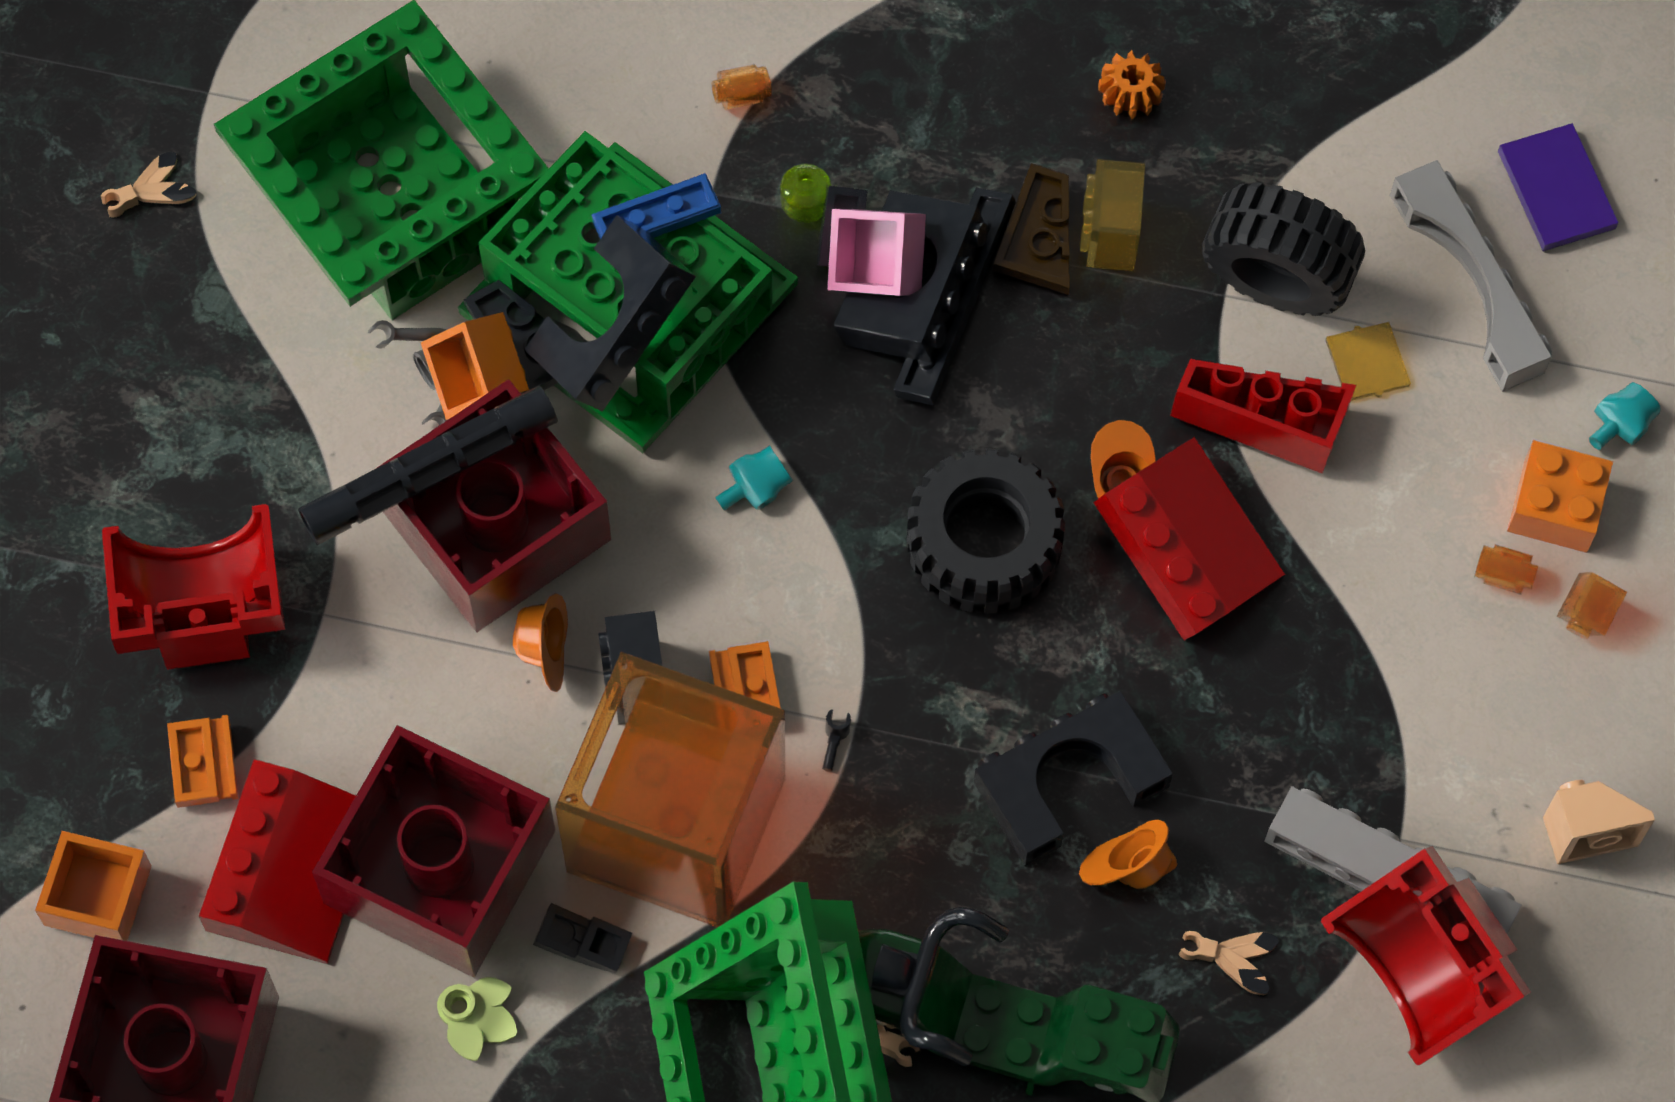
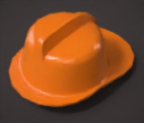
(1119, 453)
(541, 638)
(1132, 858)

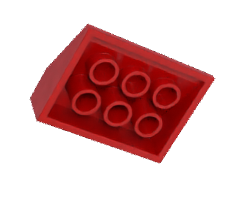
(1189, 538)
(264, 872)

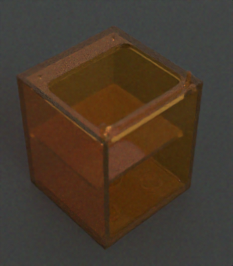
(679, 794)

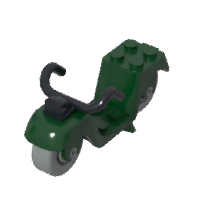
(1011, 1030)

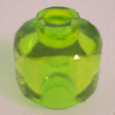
(804, 192)

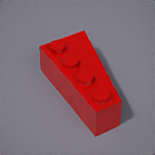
(1264, 410)

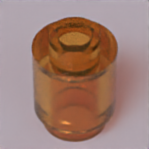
(741, 86)
(1506, 568)

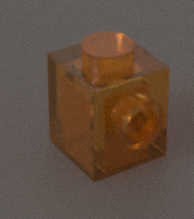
(1591, 605)

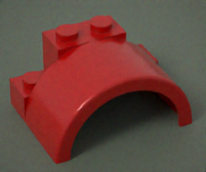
(196, 598)
(1432, 950)

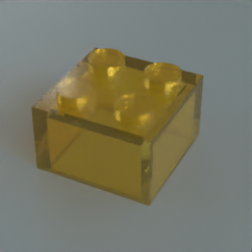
(1113, 214)

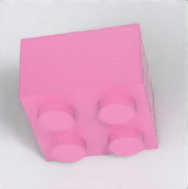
(876, 251)

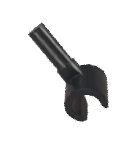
(835, 735)

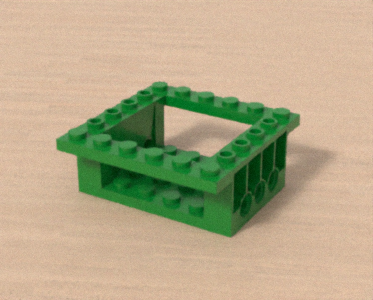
(358, 100)
(544, 251)
(803, 995)

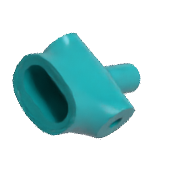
(1625, 415)
(757, 478)

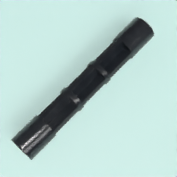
(428, 465)

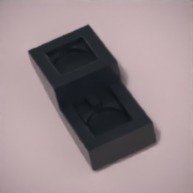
(582, 939)

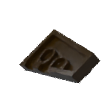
(1038, 232)

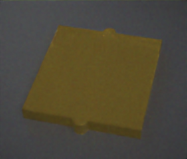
(1369, 360)

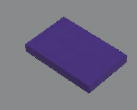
(1557, 187)

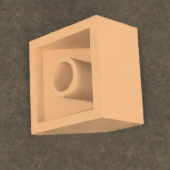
(1593, 821)

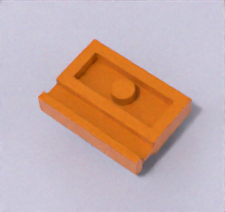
(746, 671)
(202, 761)

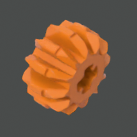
(1140, 96)

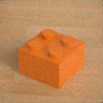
(473, 361)
(1560, 496)
(93, 887)

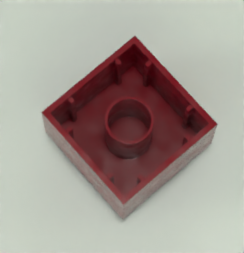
(504, 521)
(435, 850)
(165, 1027)

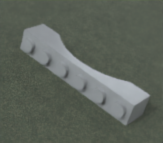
(1433, 208)

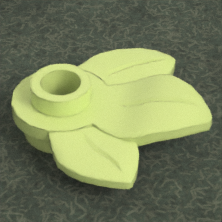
(481, 1021)

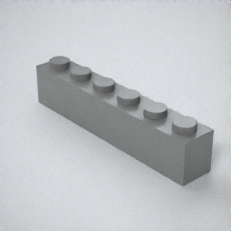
(1356, 852)

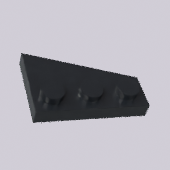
(522, 321)

